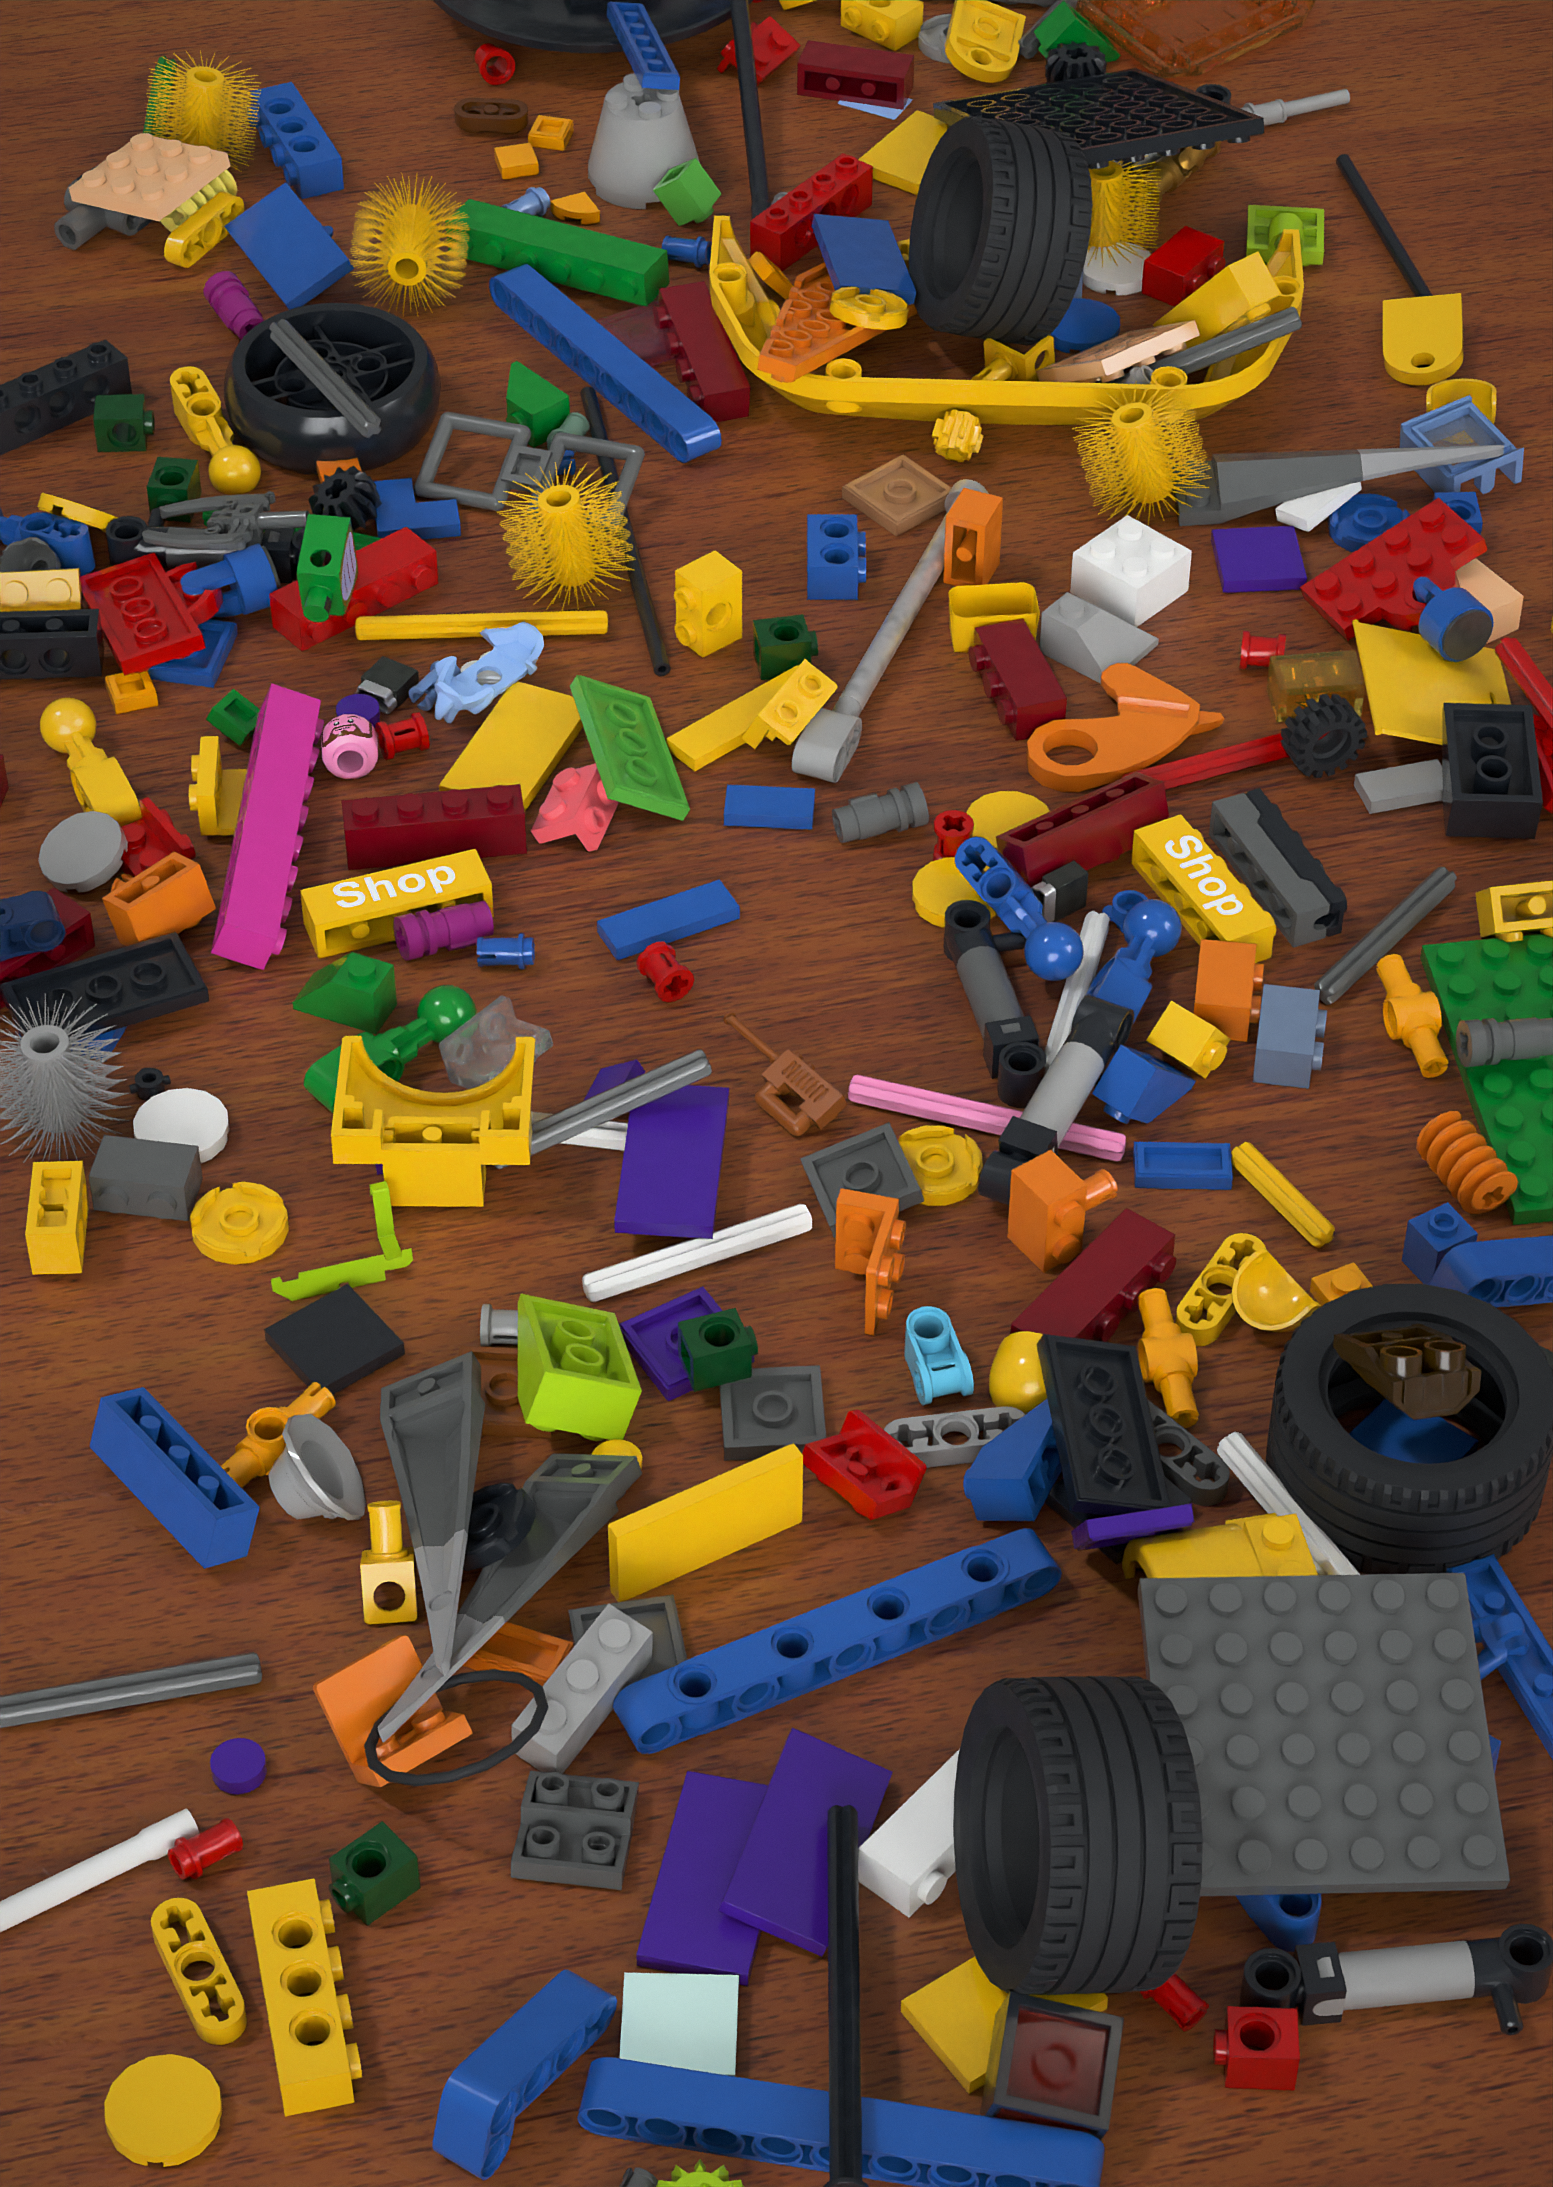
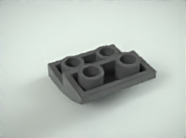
(575, 1830)

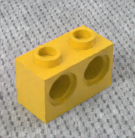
(57, 1217)

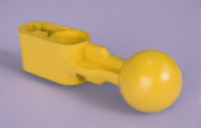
(199, 410)
(97, 780)

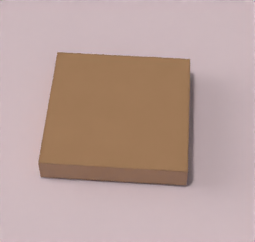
(897, 495)

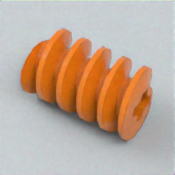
(1465, 1163)

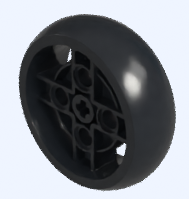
(295, 424)

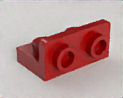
(152, 839)

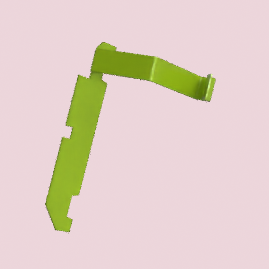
(355, 1272)

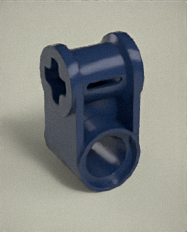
(29, 925)

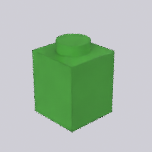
(687, 192)

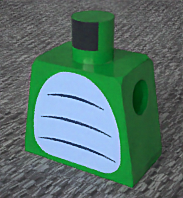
(328, 587)

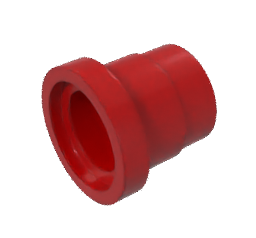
(501, 70)

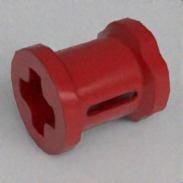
(1257, 649)
(402, 736)
(952, 830)
(665, 972)

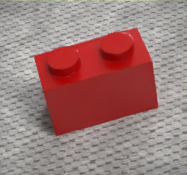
(1182, 265)

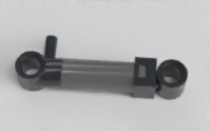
(127, 543)
(1008, 1036)

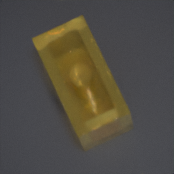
(1309, 675)

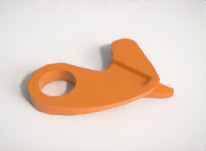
(1148, 726)

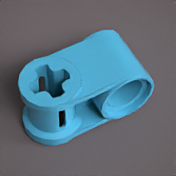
(935, 1356)

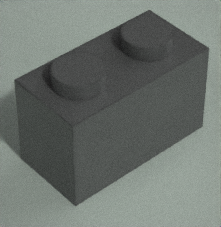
(145, 1177)

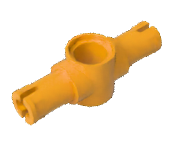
(1412, 1015)
(1168, 1357)
(264, 1436)

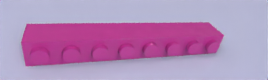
(267, 828)

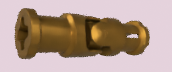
(1175, 170)

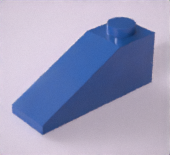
(1015, 1470)

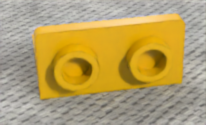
(40, 590)
(791, 706)

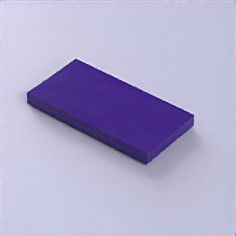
(673, 1164)
(705, 1841)
(784, 1863)

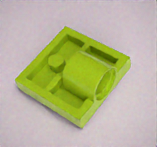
(1267, 224)

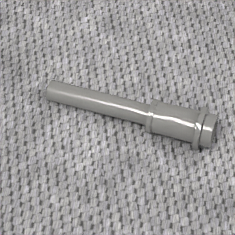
(1278, 110)

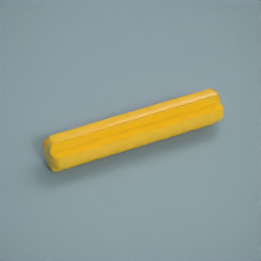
(1282, 1195)

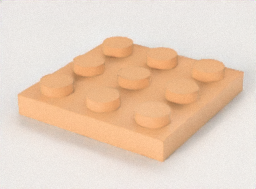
(149, 176)
(1111, 357)

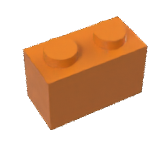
(972, 538)
(1226, 985)

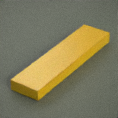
(723, 728)

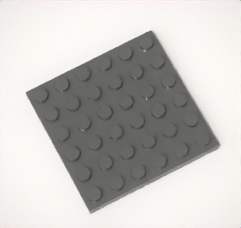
(1331, 1730)

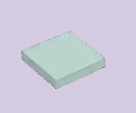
(681, 2020)

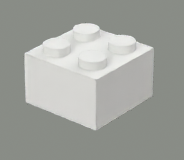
(1130, 571)

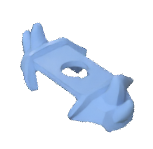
(512, 657)

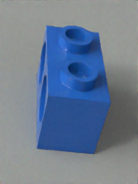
(834, 557)

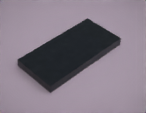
(125, 983)
(1102, 1426)

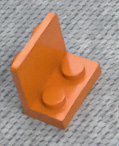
(868, 1245)
(365, 1691)

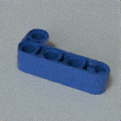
(1500, 1271)
(515, 2068)

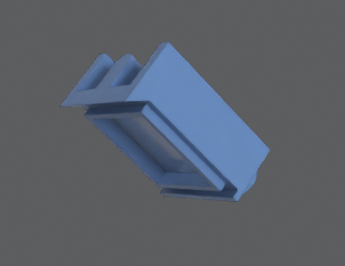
(1461, 425)

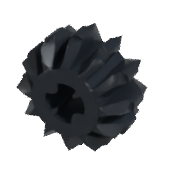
(1074, 62)
(346, 495)

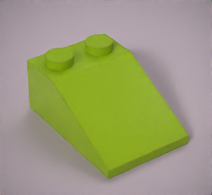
(574, 1370)

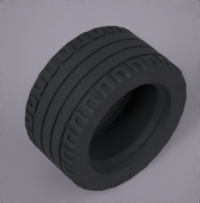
(1000, 230)
(1398, 1512)
(1077, 1835)

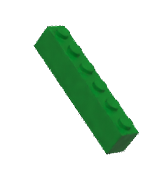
(562, 252)

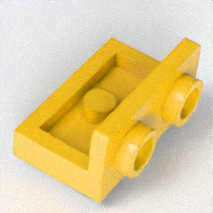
(217, 790)

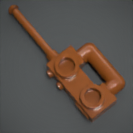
(796, 1078)

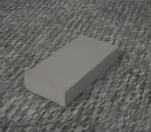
(1400, 786)

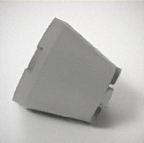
(638, 142)

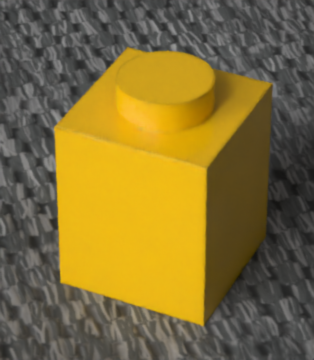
(1189, 1040)

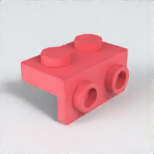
(577, 807)

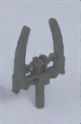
(236, 514)

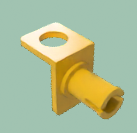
(1010, 365)
(387, 1562)

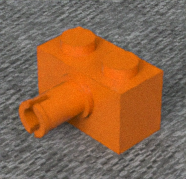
(159, 900)
(1050, 1208)

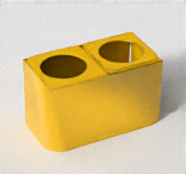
(987, 605)

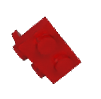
(771, 49)
(866, 1467)

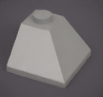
(1090, 637)

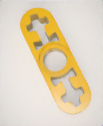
(202, 230)
(1219, 1307)
(196, 1993)

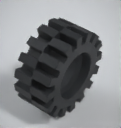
(1314, 721)

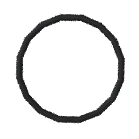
(477, 1767)

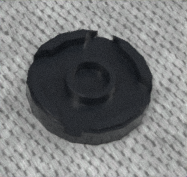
(497, 1524)

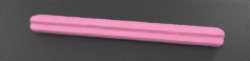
(974, 1115)

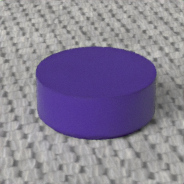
(360, 705)
(238, 1766)

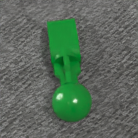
(438, 1015)

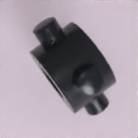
(149, 1083)

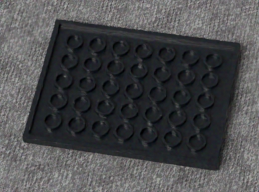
(1114, 115)

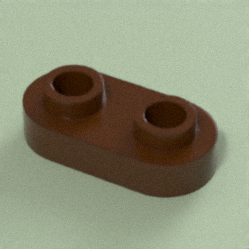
(491, 115)

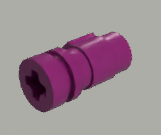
(232, 303)
(448, 927)

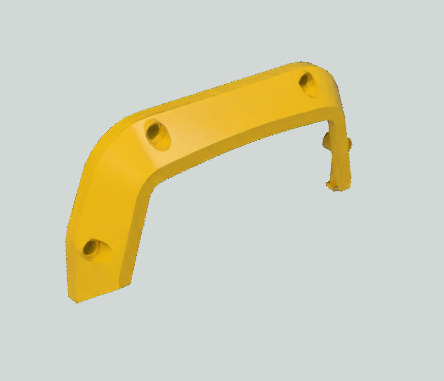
(750, 315)

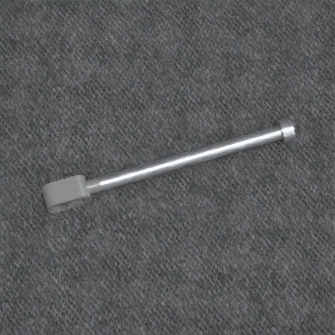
(835, 733)

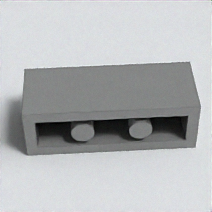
(584, 1689)

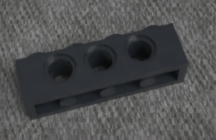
(60, 393)
(51, 644)

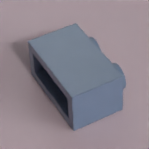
(1287, 1036)

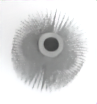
(55, 1079)

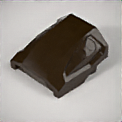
(1413, 1368)

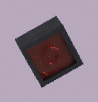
(1052, 2065)

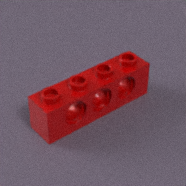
(785, 228)

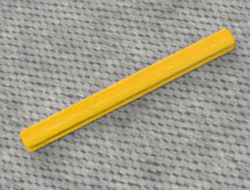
(472, 624)

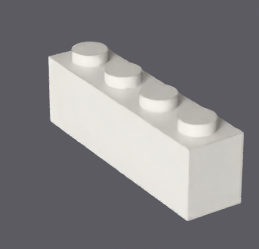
(914, 1848)

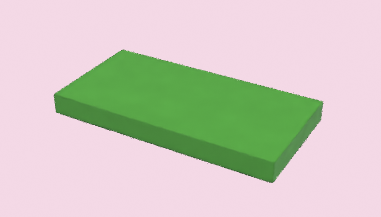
(629, 747)

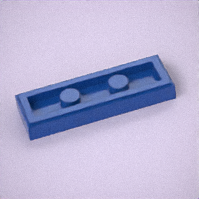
(668, 919)

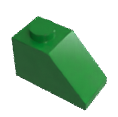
(1069, 25)
(535, 403)
(351, 992)

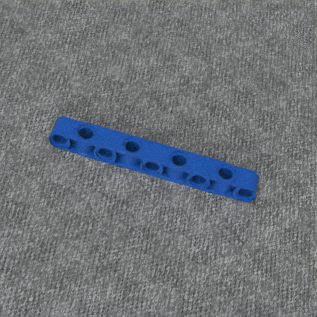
(835, 1641)

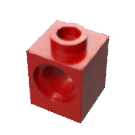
(1263, 2027)

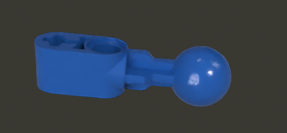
(64, 536)
(1150, 931)
(1051, 948)

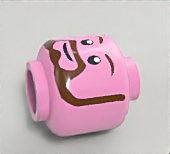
(349, 746)

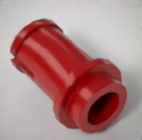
(204, 1849)
(1179, 2002)

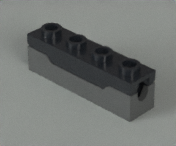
(1277, 867)

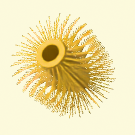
(203, 107)
(1108, 207)
(409, 244)
(1142, 452)
(566, 535)

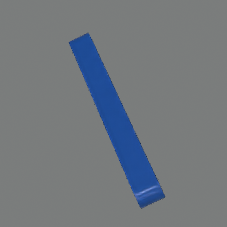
(605, 363)
(792, 2129)

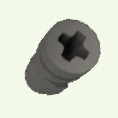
(875, 815)
(1511, 1040)

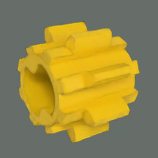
(957, 435)

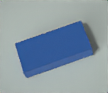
(769, 807)
(1182, 1165)

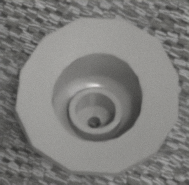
(316, 1473)

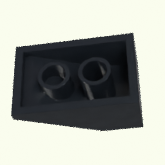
(1490, 771)

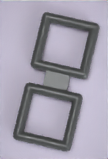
(521, 460)

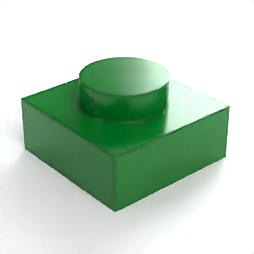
(234, 717)

